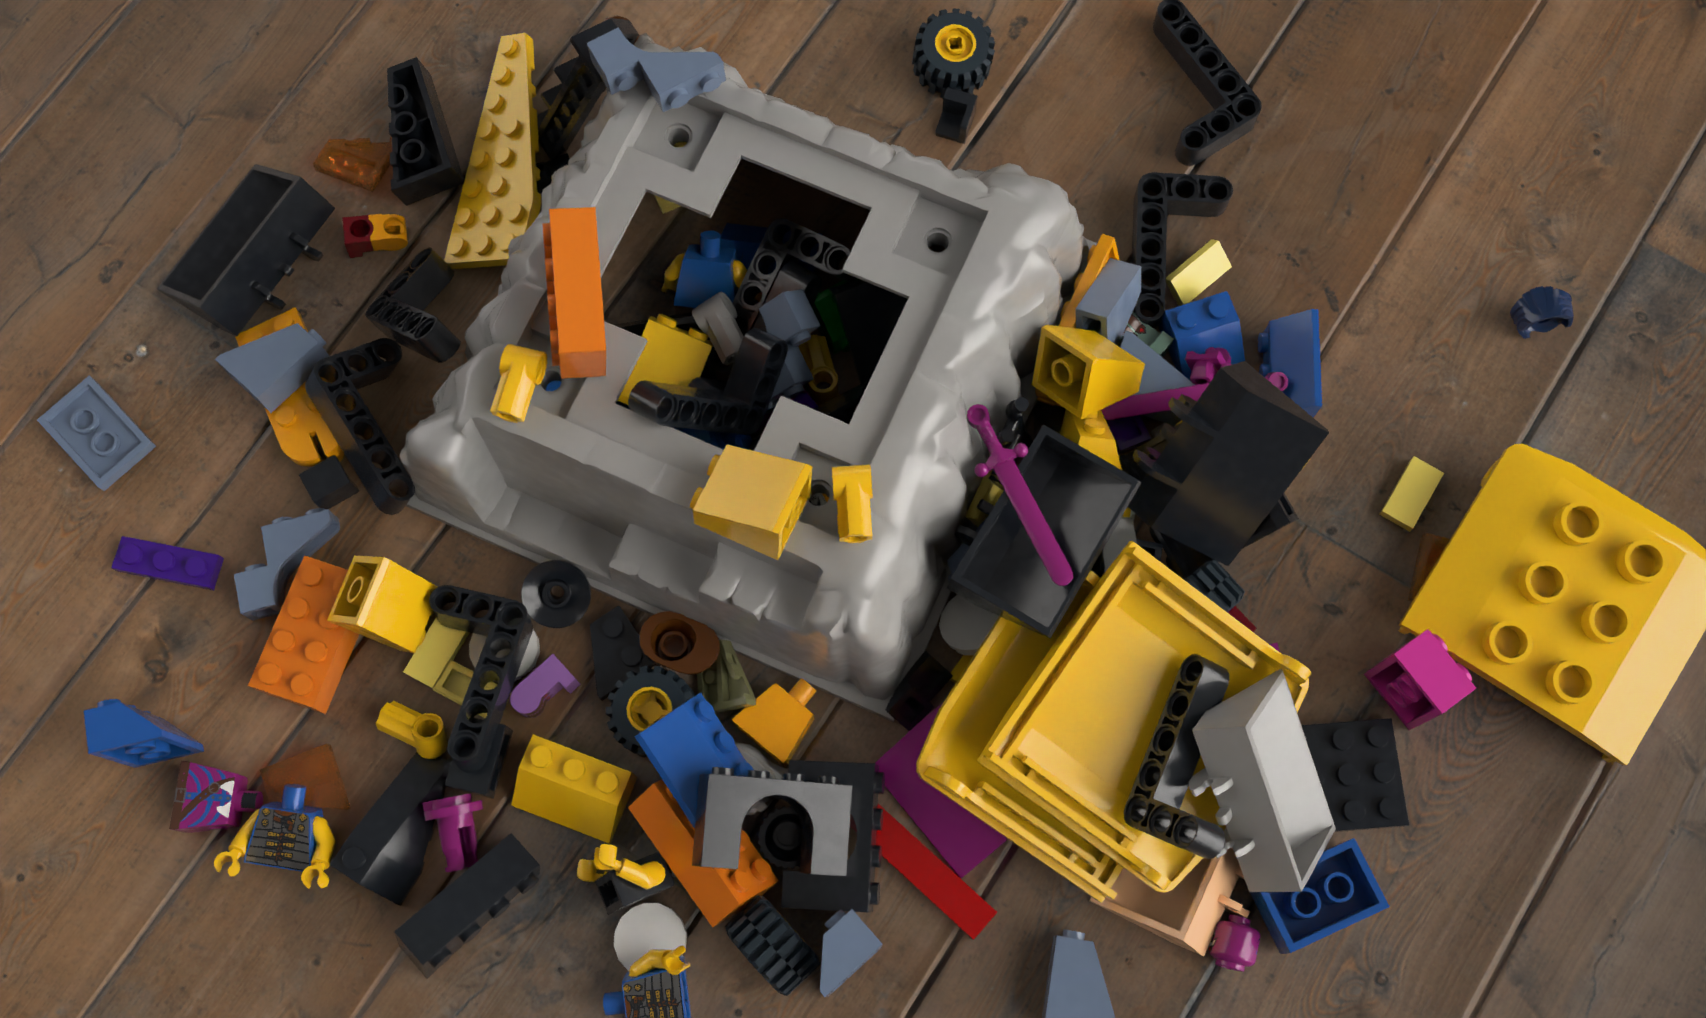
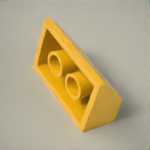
(572, 788)

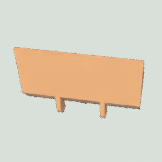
(1189, 910)

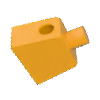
(778, 720)

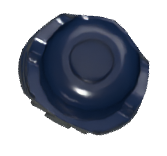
(1542, 310)

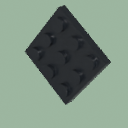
(1359, 773)

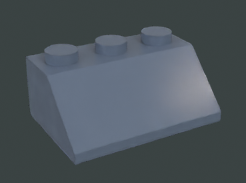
(845, 949)

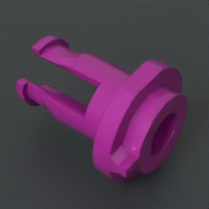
(455, 829)

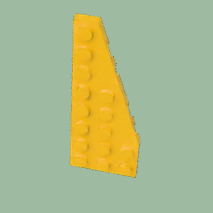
(501, 177)

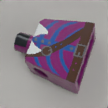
(211, 799)

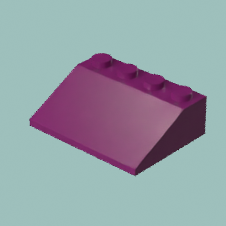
(950, 828)

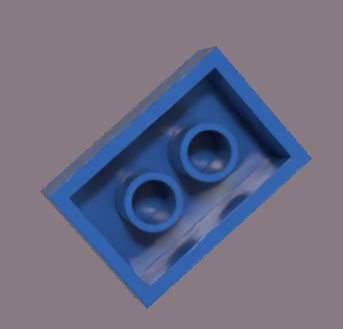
(1334, 897)

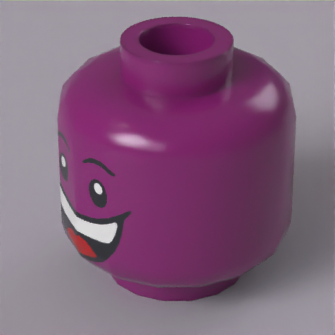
(1235, 943)

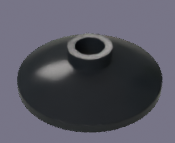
(548, 608)

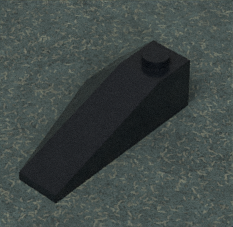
(392, 838)

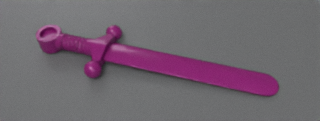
(1158, 401)
(1020, 496)

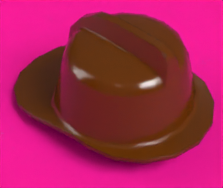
(679, 642)

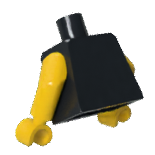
(627, 880)

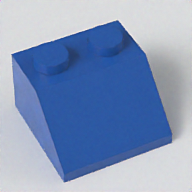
(1201, 326)

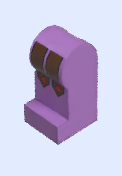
(540, 686)

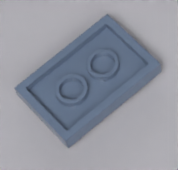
(96, 433)

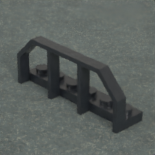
(578, 92)

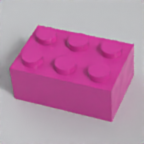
(1420, 680)

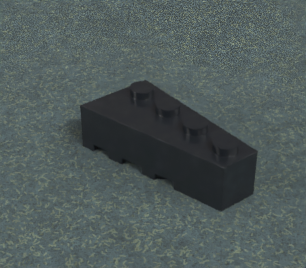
(421, 142)
(467, 905)

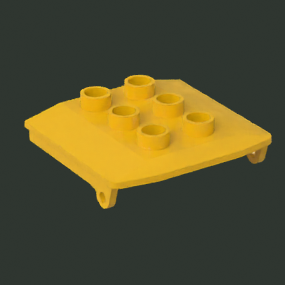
(1567, 598)
(1097, 699)
(964, 729)

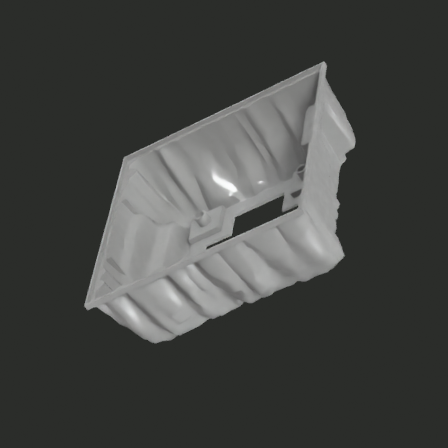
(617, 489)

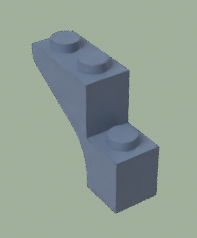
(669, 75)
(790, 319)
(285, 542)

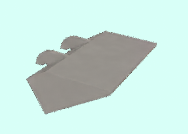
(1264, 786)

